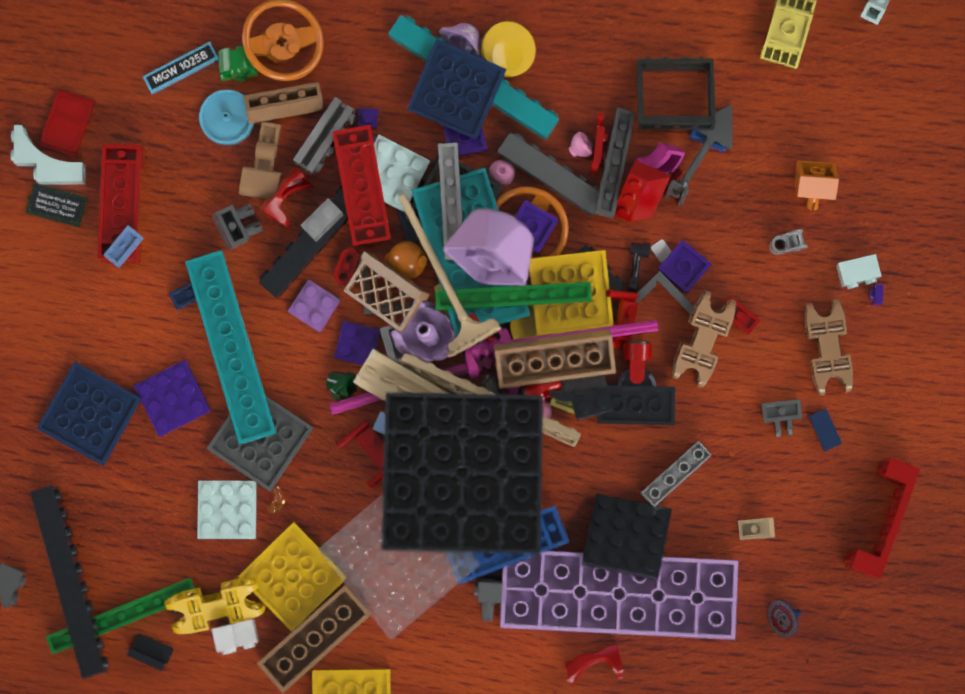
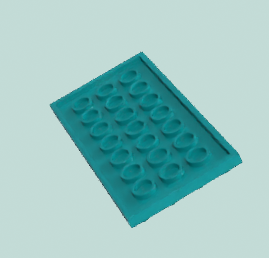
(475, 195)

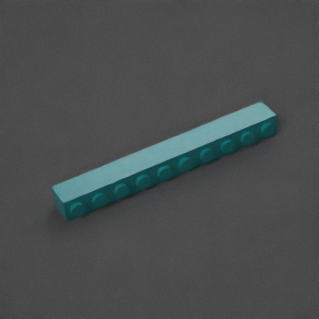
(507, 100)

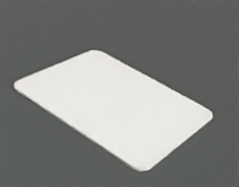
(661, 250)

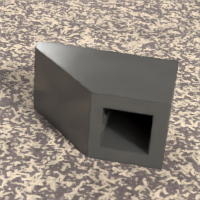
(10, 581)

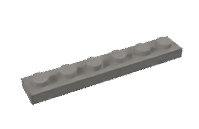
(450, 190)

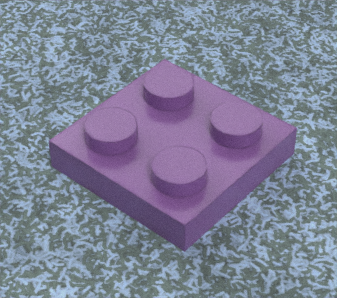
(314, 306)

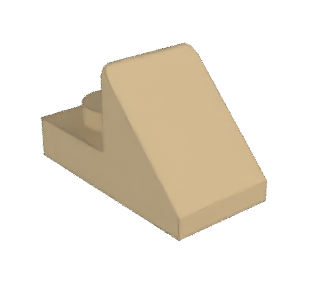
(756, 528)

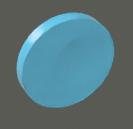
(225, 118)

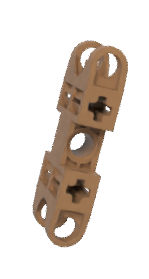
(828, 347)
(698, 352)

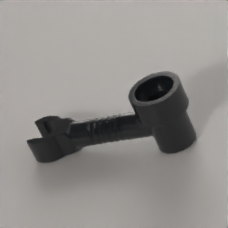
(639, 250)

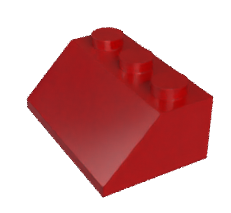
(641, 192)

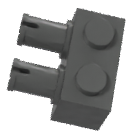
(231, 228)
(488, 592)

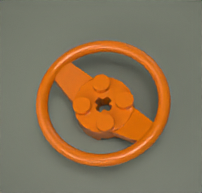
(291, 38)
(542, 201)

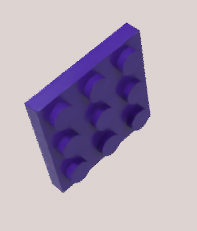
(172, 398)

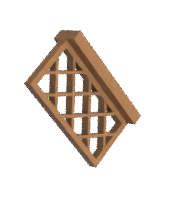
(391, 276)

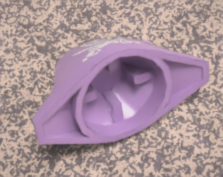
(463, 37)

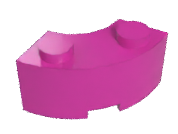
(664, 158)

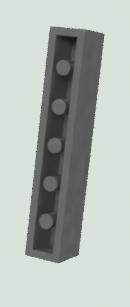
(549, 173)

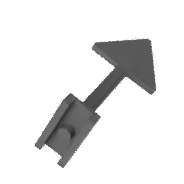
(721, 134)

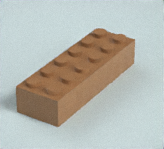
(554, 358)
(314, 639)

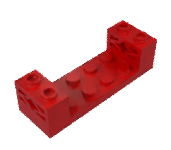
(361, 185)
(119, 195)
(904, 476)

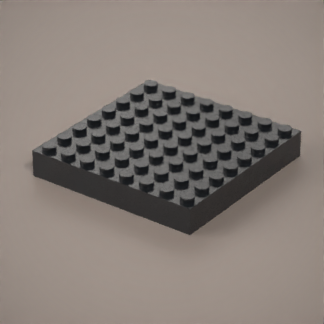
(462, 473)

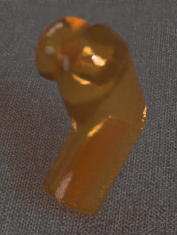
(278, 501)

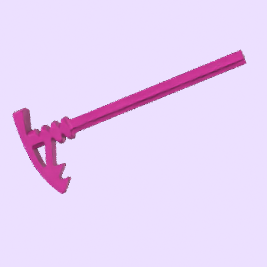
(485, 348)
(457, 370)

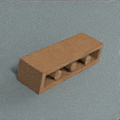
(283, 102)

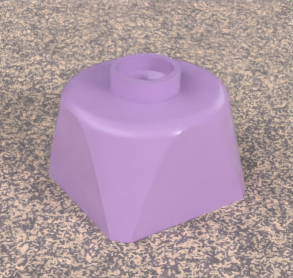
(492, 248)

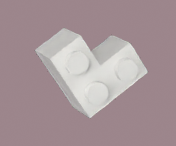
(235, 635)

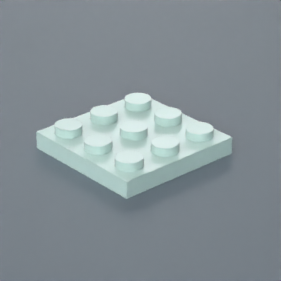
(398, 170)
(227, 509)

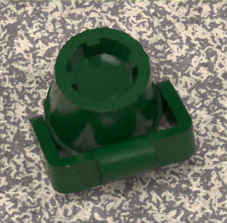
(342, 384)

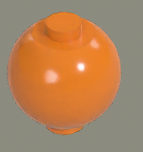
(407, 259)

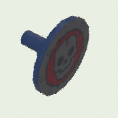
(783, 618)

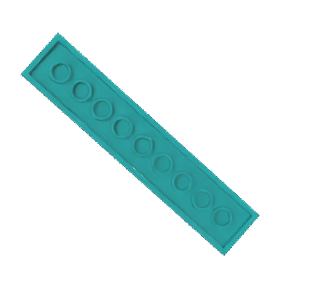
(231, 347)

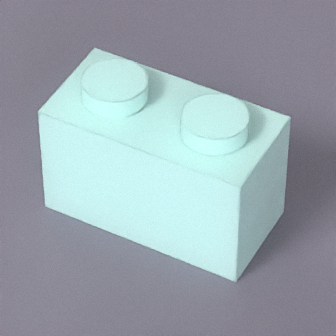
(858, 270)

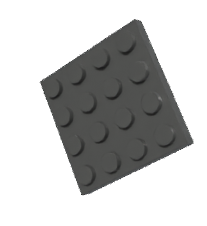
(267, 457)

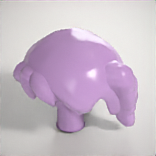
(426, 334)

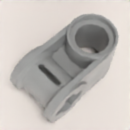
(791, 241)

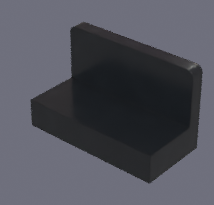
(150, 652)

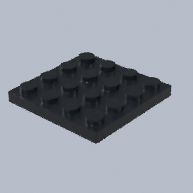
(626, 537)

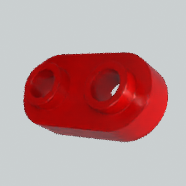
(346, 267)

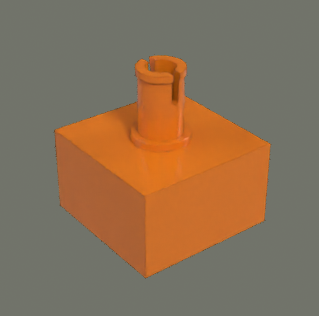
(816, 181)

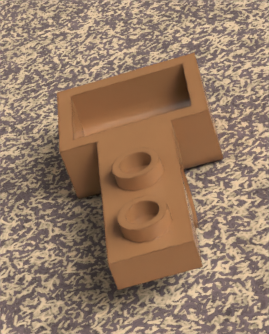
(261, 180)

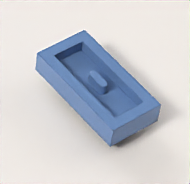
(123, 246)

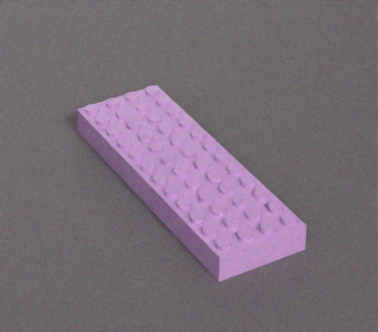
(563, 595)

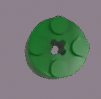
(235, 65)

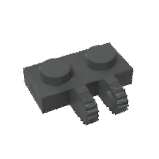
(782, 411)

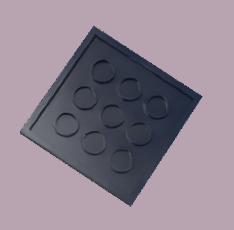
(456, 89)
(89, 413)

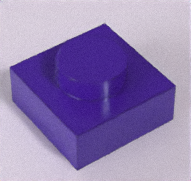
(368, 117)
(876, 295)

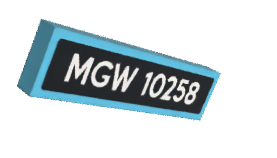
(180, 68)

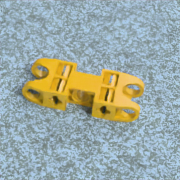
(201, 609)

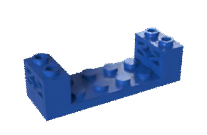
(552, 536)

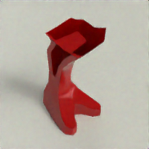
(272, 205)
(608, 655)

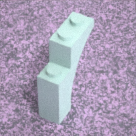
(47, 170)

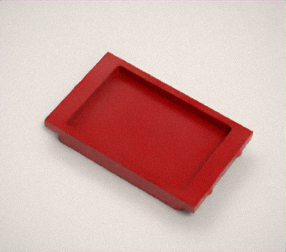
(67, 123)

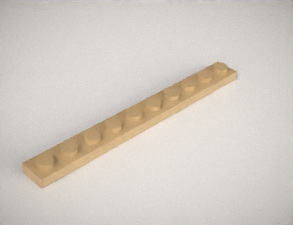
(463, 386)

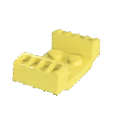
(788, 32)

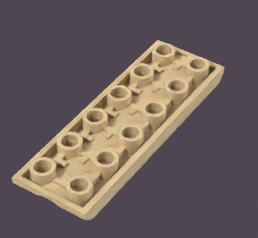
(385, 375)

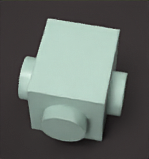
(874, 10)

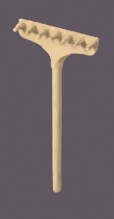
(471, 330)

